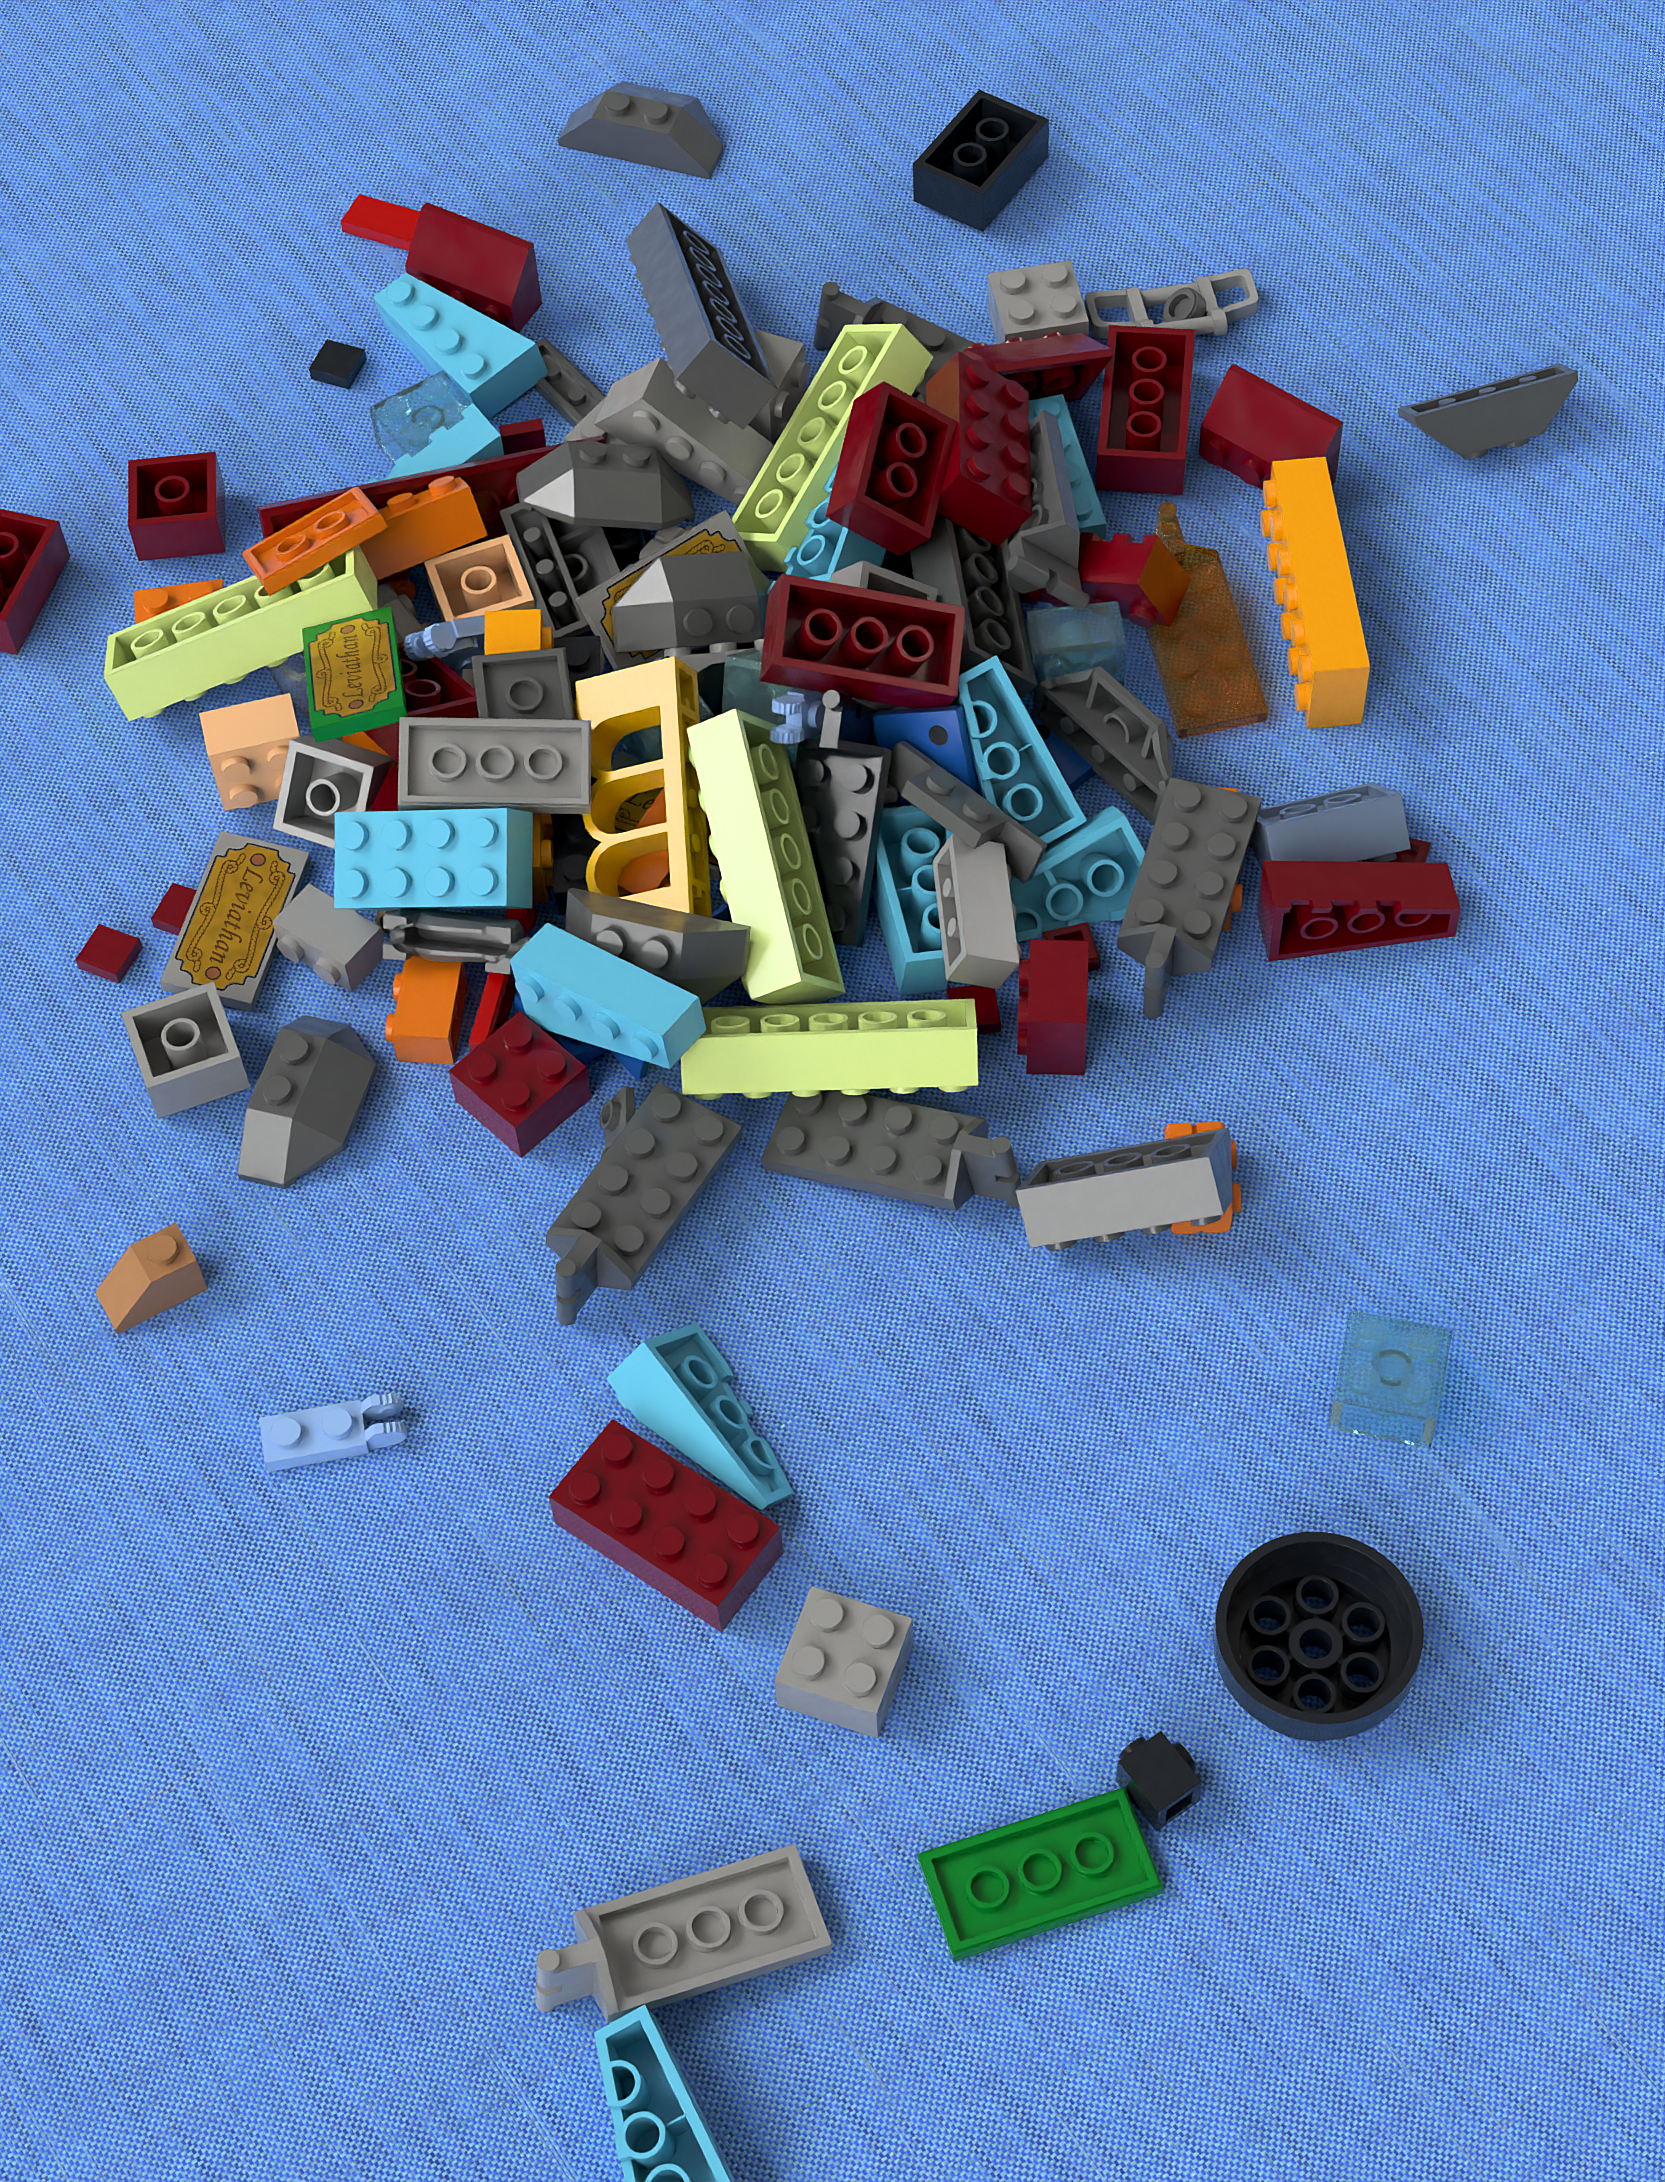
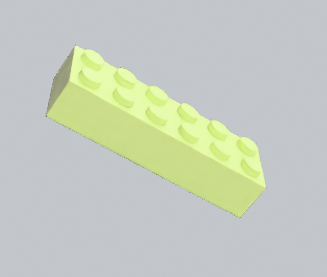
(812, 441)
(230, 634)
(765, 859)
(833, 1048)

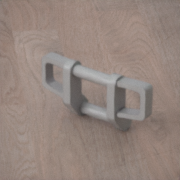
(1212, 323)

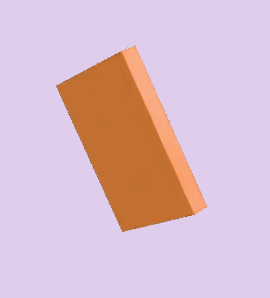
(314, 540)

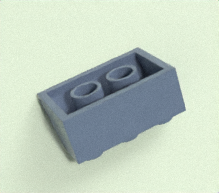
(1334, 827)

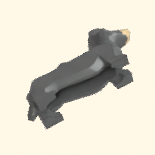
(452, 937)

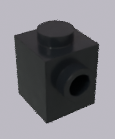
(1158, 1778)

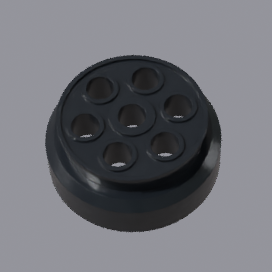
(1360, 1590)

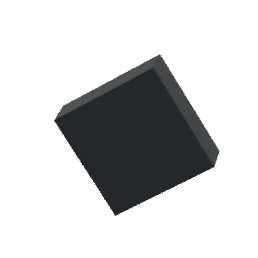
(337, 364)

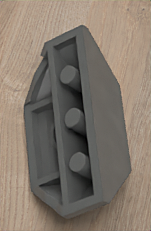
(646, 129)
(1494, 412)
(606, 487)
(559, 564)
(692, 603)
(1111, 733)
(671, 944)
(304, 1101)

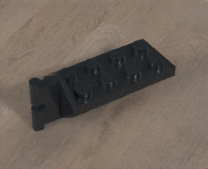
(842, 804)

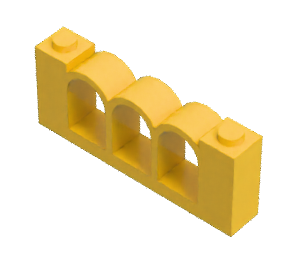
(628, 702)

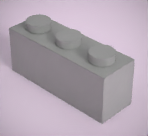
(976, 913)

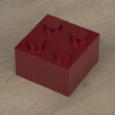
(176, 506)
(1053, 1007)
(520, 1084)

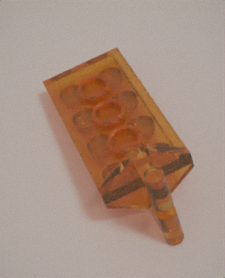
(1205, 652)

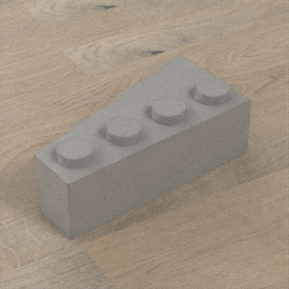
(655, 413)

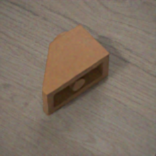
(150, 1279)

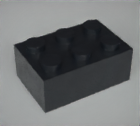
(980, 160)

